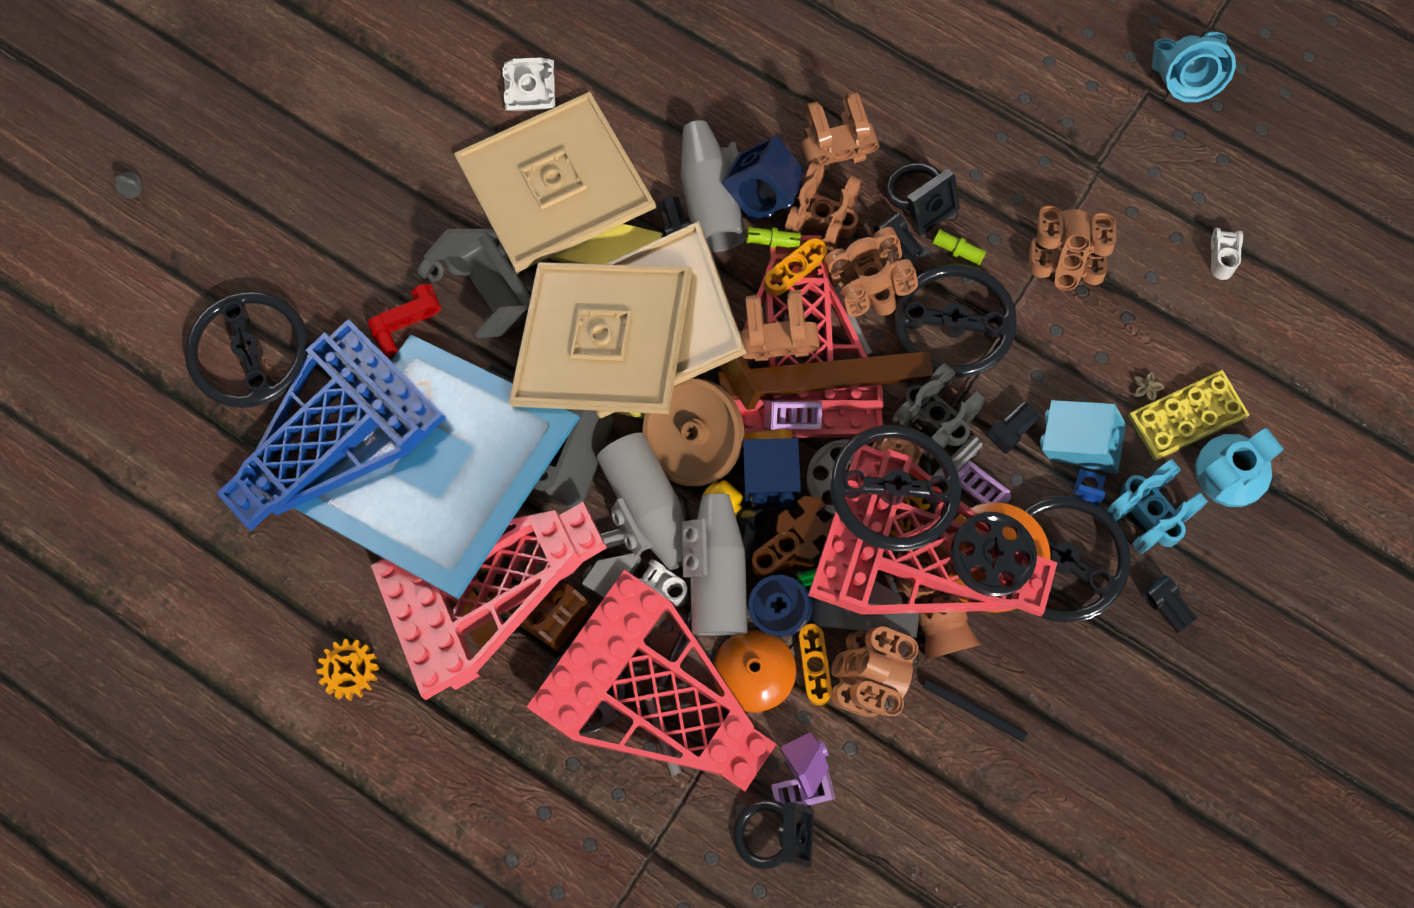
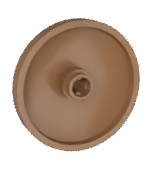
(699, 435)

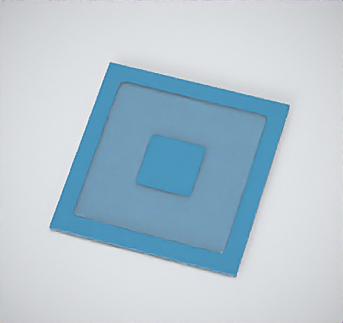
(455, 490)

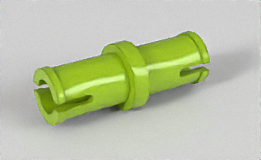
(773, 237)
(959, 247)

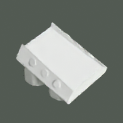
(529, 84)

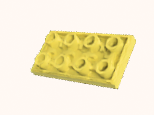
(608, 245)
(1188, 415)

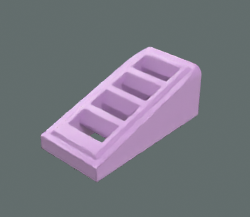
(772, 422)
(996, 488)
(827, 787)

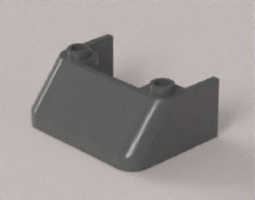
(483, 259)
(577, 465)

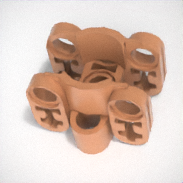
(839, 143)
(811, 203)
(1069, 246)
(870, 276)
(781, 337)
(873, 672)

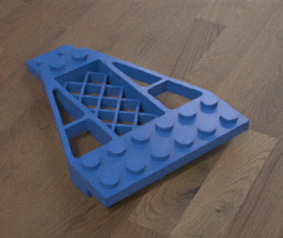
(378, 390)

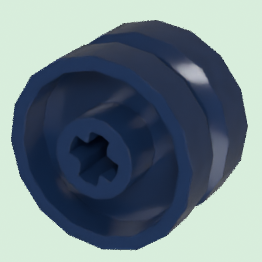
(764, 604)

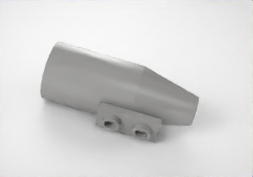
(707, 200)
(646, 501)
(716, 568)

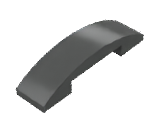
(836, 617)

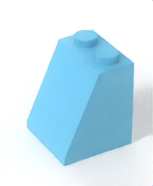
(1084, 435)

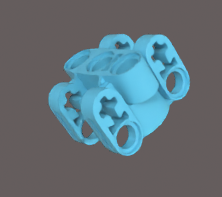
(1149, 495)

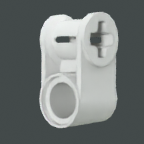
(1225, 248)
(663, 580)

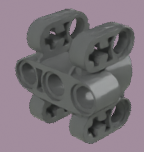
(952, 420)

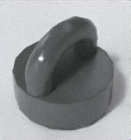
(128, 185)
(427, 267)

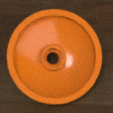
(759, 689)

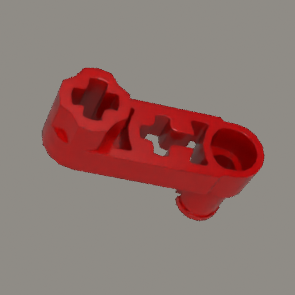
(424, 305)

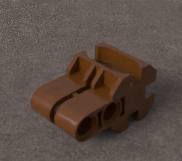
(799, 535)
(556, 615)

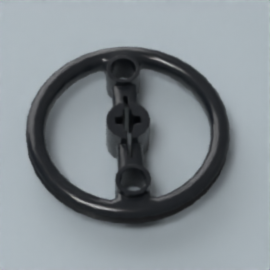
(228, 306)
(964, 322)
(902, 482)
(1079, 567)

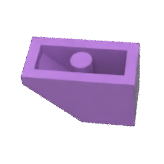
(807, 761)

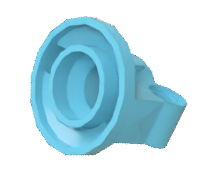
(1194, 65)
(1226, 482)

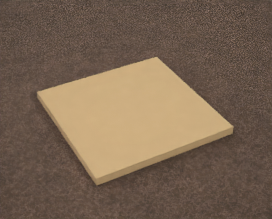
(554, 181)
(709, 326)
(602, 337)

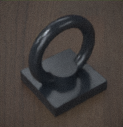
(928, 203)
(794, 834)

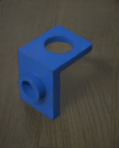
(1088, 493)

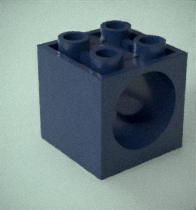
(764, 179)
(771, 473)

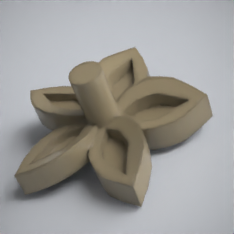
(1148, 387)

